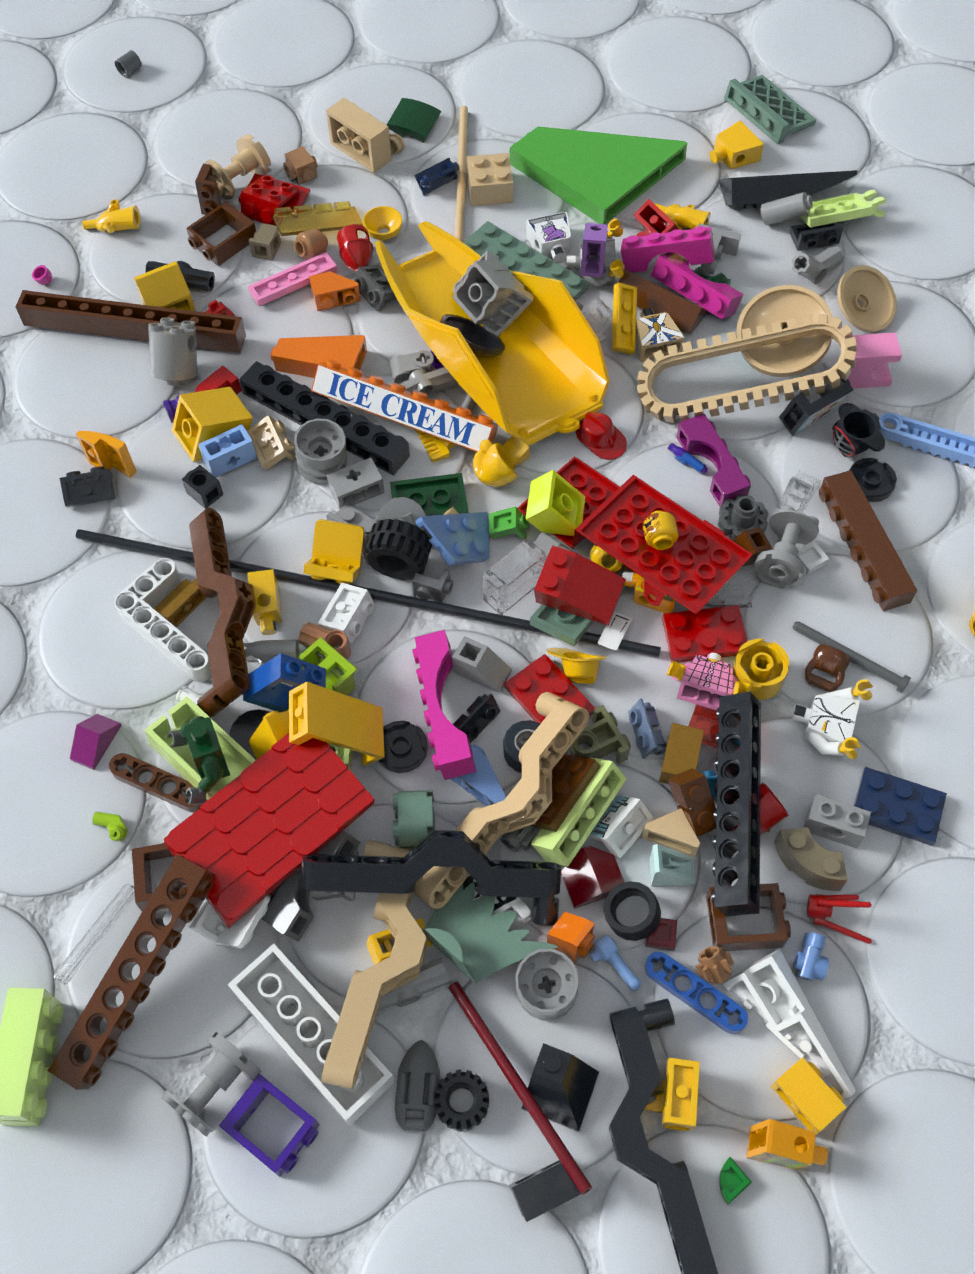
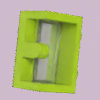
(338, 669)

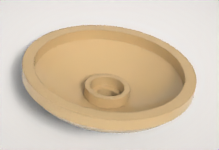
(867, 298)

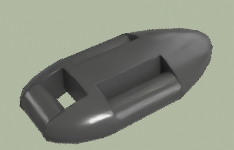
(415, 1087)

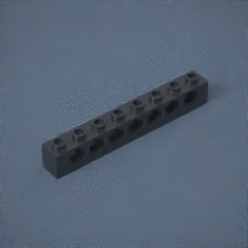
(302, 405)
(745, 895)

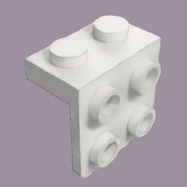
(238, 935)

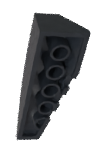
(764, 189)

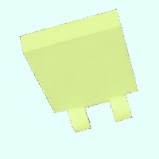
(844, 208)

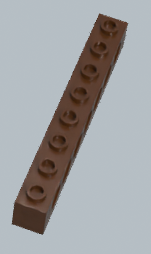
(69, 1062)

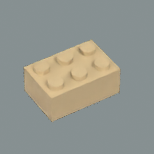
(359, 135)

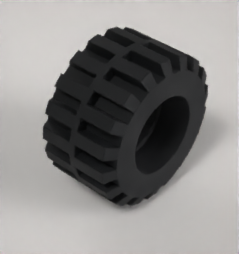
(397, 549)

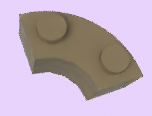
(810, 860)

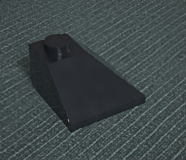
(562, 1086)

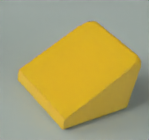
(516, 450)

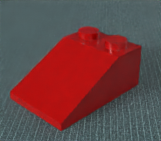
(578, 586)

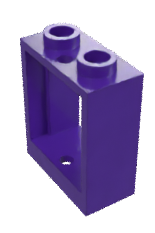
(246, 1107)

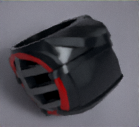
(857, 431)

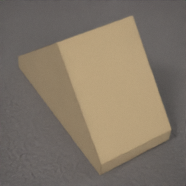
(672, 832)

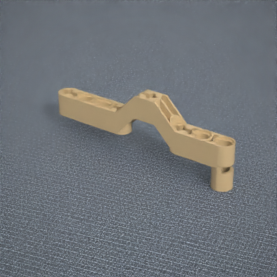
(524, 803)
(369, 986)

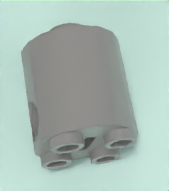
(173, 351)

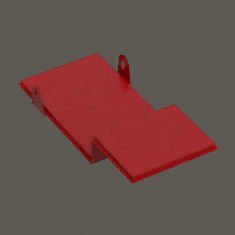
(614, 521)

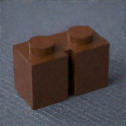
(692, 791)

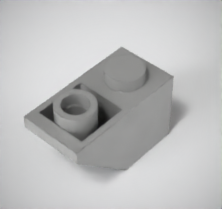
(480, 664)

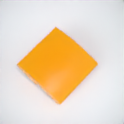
(106, 452)

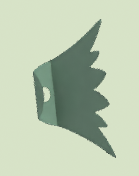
(476, 938)

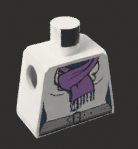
(550, 235)

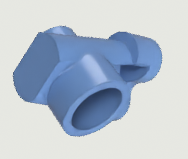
(809, 961)

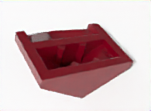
(591, 876)

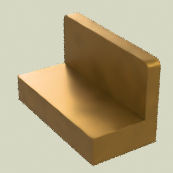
(181, 602)
(681, 751)

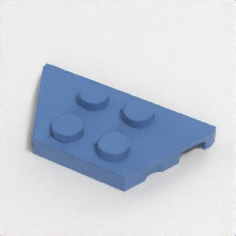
(459, 536)

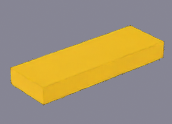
(624, 318)

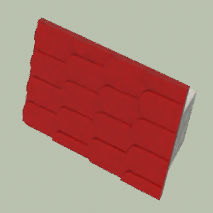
(267, 821)

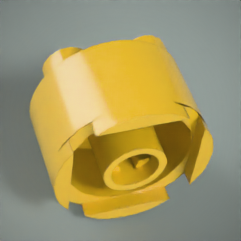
(762, 666)

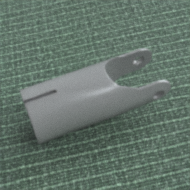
(265, 650)

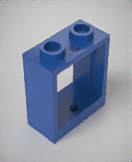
(266, 681)

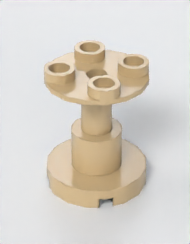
(250, 158)

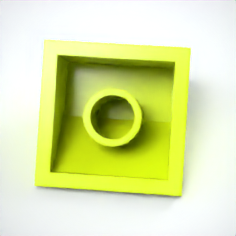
(554, 505)

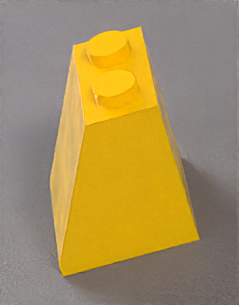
(206, 415)

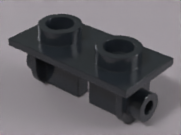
(481, 713)

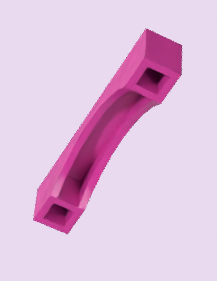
(452, 747)

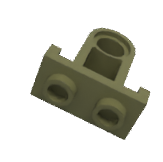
(602, 738)

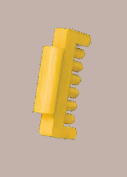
(439, 445)

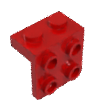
(265, 195)

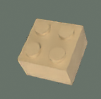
(490, 179)

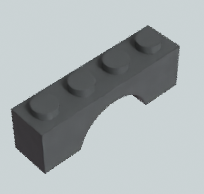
(290, 907)

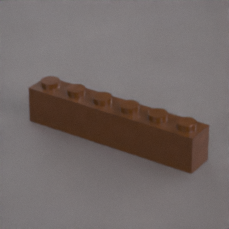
(867, 541)

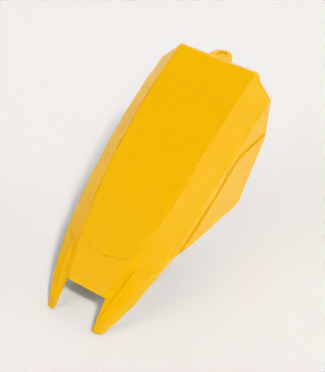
(550, 357)

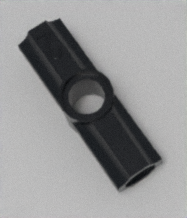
(193, 277)

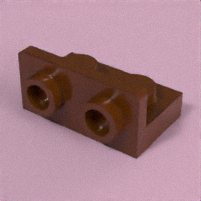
(207, 189)

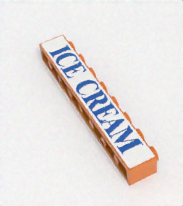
(403, 406)

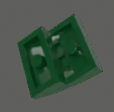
(413, 118)

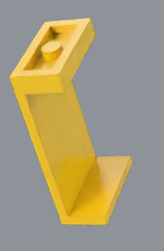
(336, 720)

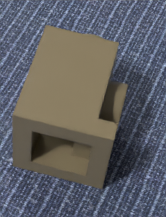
(265, 242)

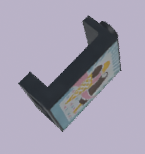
(802, 413)

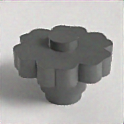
(742, 515)

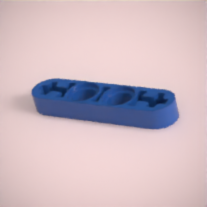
(698, 988)

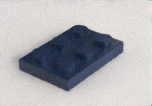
(901, 805)

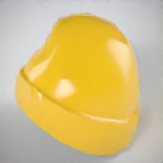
(493, 465)

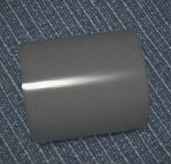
(128, 63)

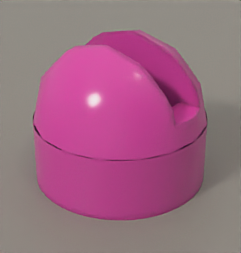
(42, 275)

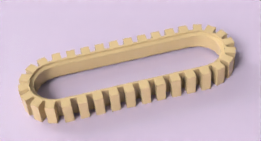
(841, 369)

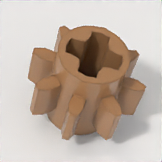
(714, 964)

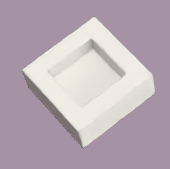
(812, 557)

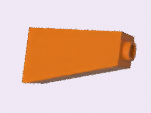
(304, 354)

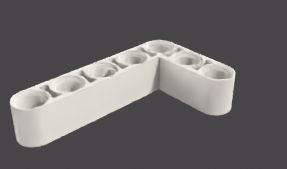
(157, 626)

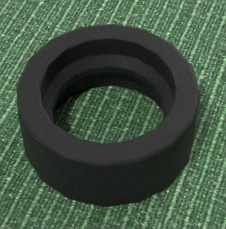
(622, 892)

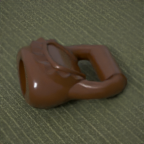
(829, 661)

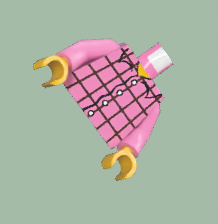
(706, 680)

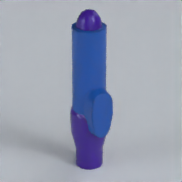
(685, 458)

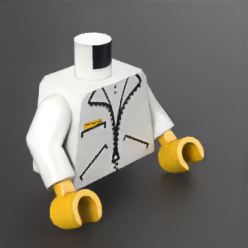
(833, 719)

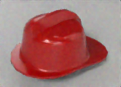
(601, 436)

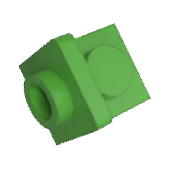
(508, 522)

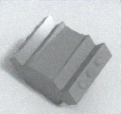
(491, 294)

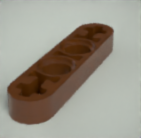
(155, 785)

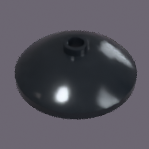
(478, 338)

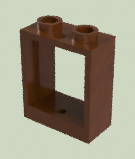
(213, 221)
(142, 873)
(751, 942)

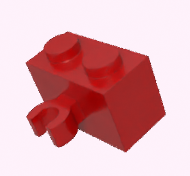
(653, 219)

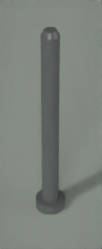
(900, 682)

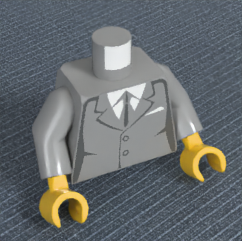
(612, 267)

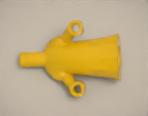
(685, 216)
(115, 219)

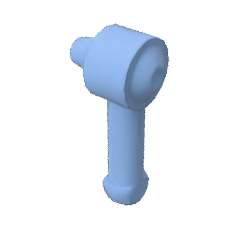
(605, 950)

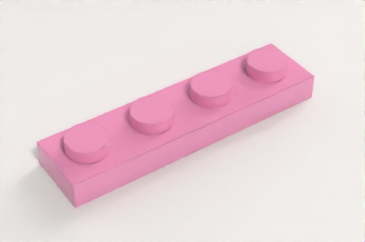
(290, 279)

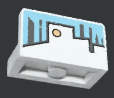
(621, 824)

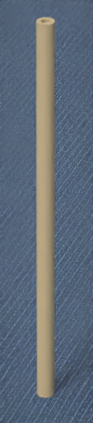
(461, 174)

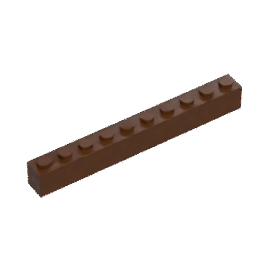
(125, 319)

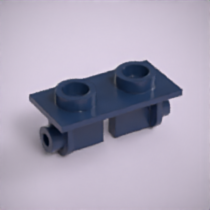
(437, 175)

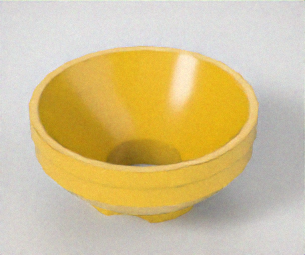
(380, 218)

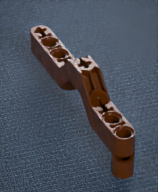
(236, 606)

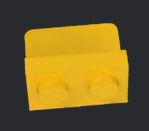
(336, 551)

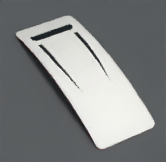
(615, 631)

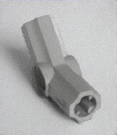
(817, 267)

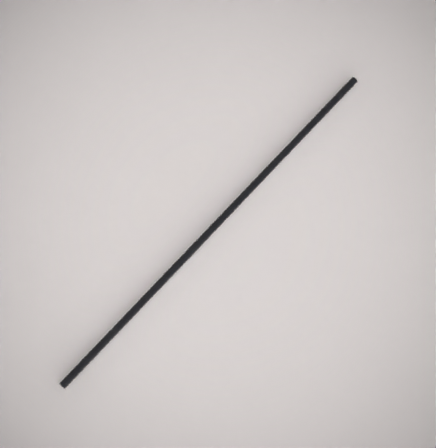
(374, 593)

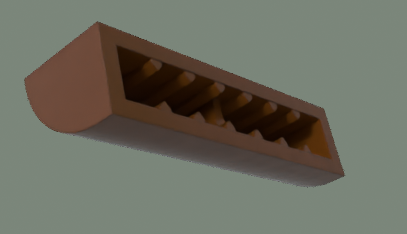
(649, 295)

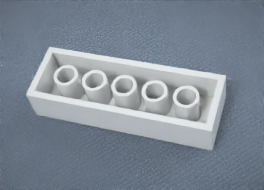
(305, 1028)

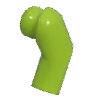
(114, 824)

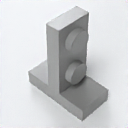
(724, 242)

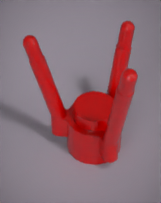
(821, 906)

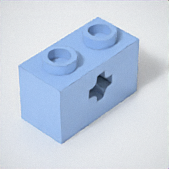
(227, 451)

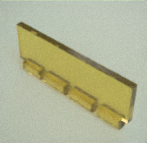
(322, 218)

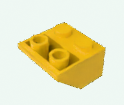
(165, 288)

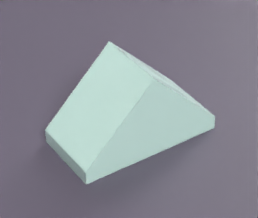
(670, 867)

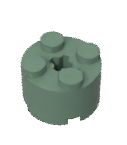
(414, 817)

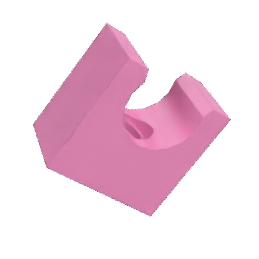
(872, 358)

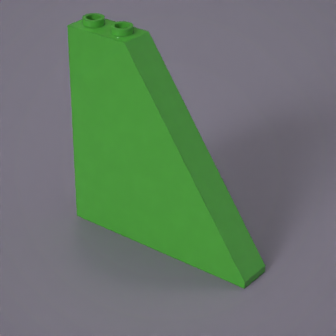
(595, 169)

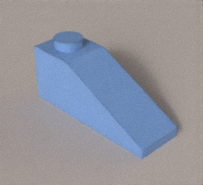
(483, 783)

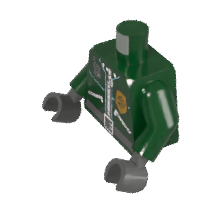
(206, 754)

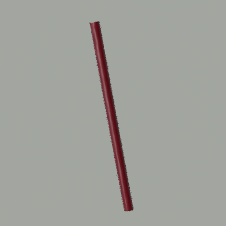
(521, 1089)

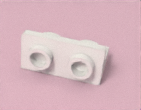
(347, 611)

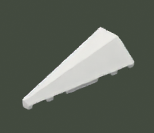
(778, 999)

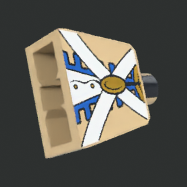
(656, 333)

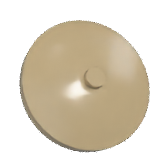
(777, 305)

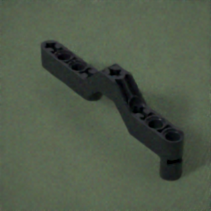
(440, 849)
(630, 1143)

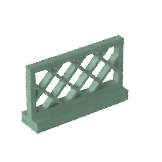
(763, 114)

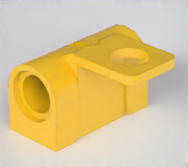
(679, 1095)

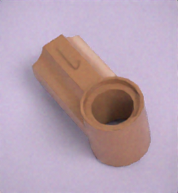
(310, 633)

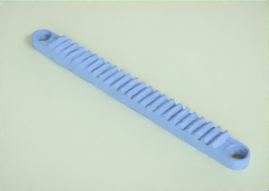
(929, 438)

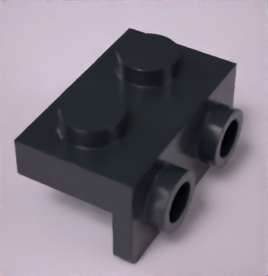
(814, 237)

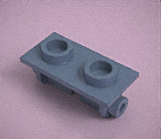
(643, 718)

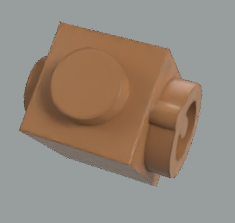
(300, 165)

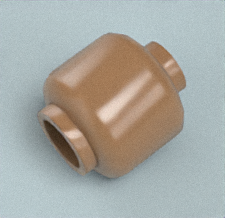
(310, 243)

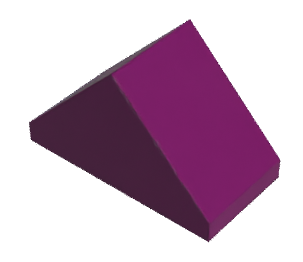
(92, 740)

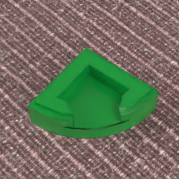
(732, 1180)

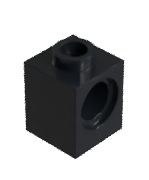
(202, 486)

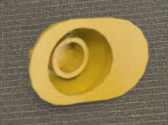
(578, 665)

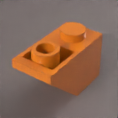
(333, 290)
(572, 936)

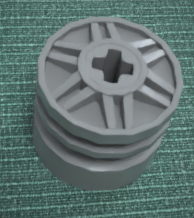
(319, 449)
(558, 971)

